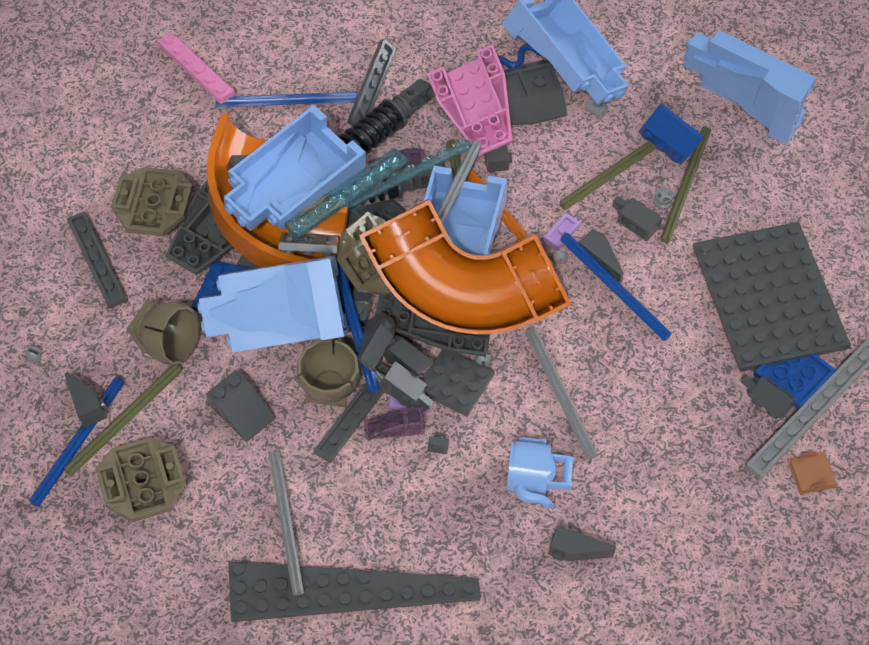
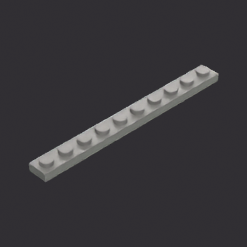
(810, 412)

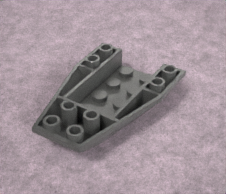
(534, 93)
(198, 237)
(419, 329)

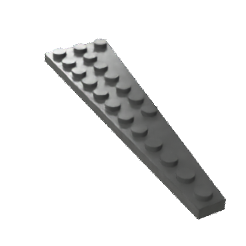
(266, 591)

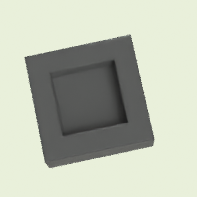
(438, 444)

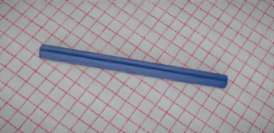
(289, 99)
(646, 316)
(355, 325)
(72, 448)

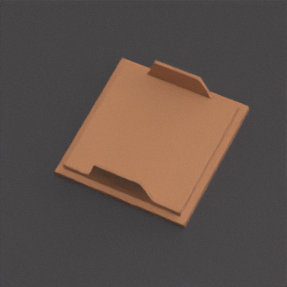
(812, 472)

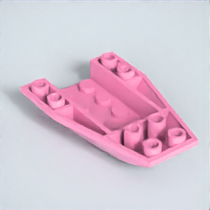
(476, 99)

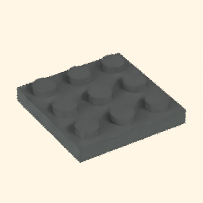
(309, 243)
(456, 381)

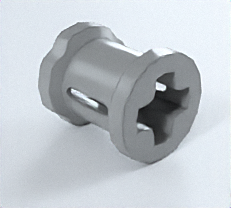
(599, 110)

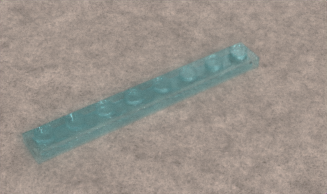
(412, 171)
(345, 193)

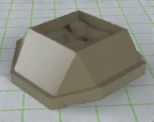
(141, 189)
(355, 259)
(135, 461)

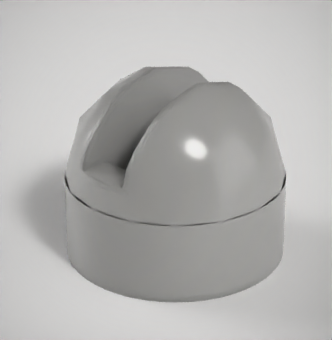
(559, 255)
(32, 357)
(486, 360)

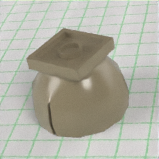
(165, 331)
(327, 374)

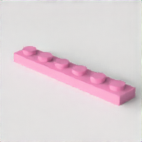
(196, 68)

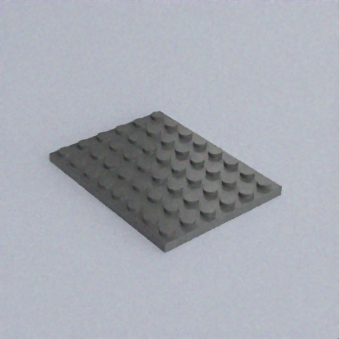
(770, 296)

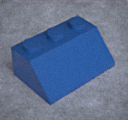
(670, 134)

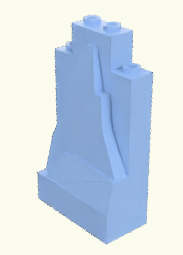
(571, 44)
(752, 79)
(291, 171)
(475, 211)
(276, 305)

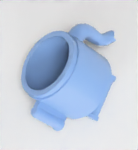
(534, 469)

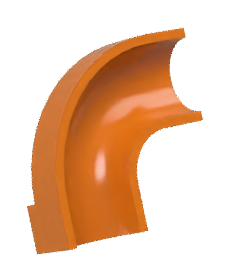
(262, 242)
(461, 288)

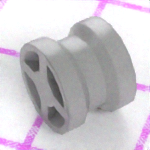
(663, 193)

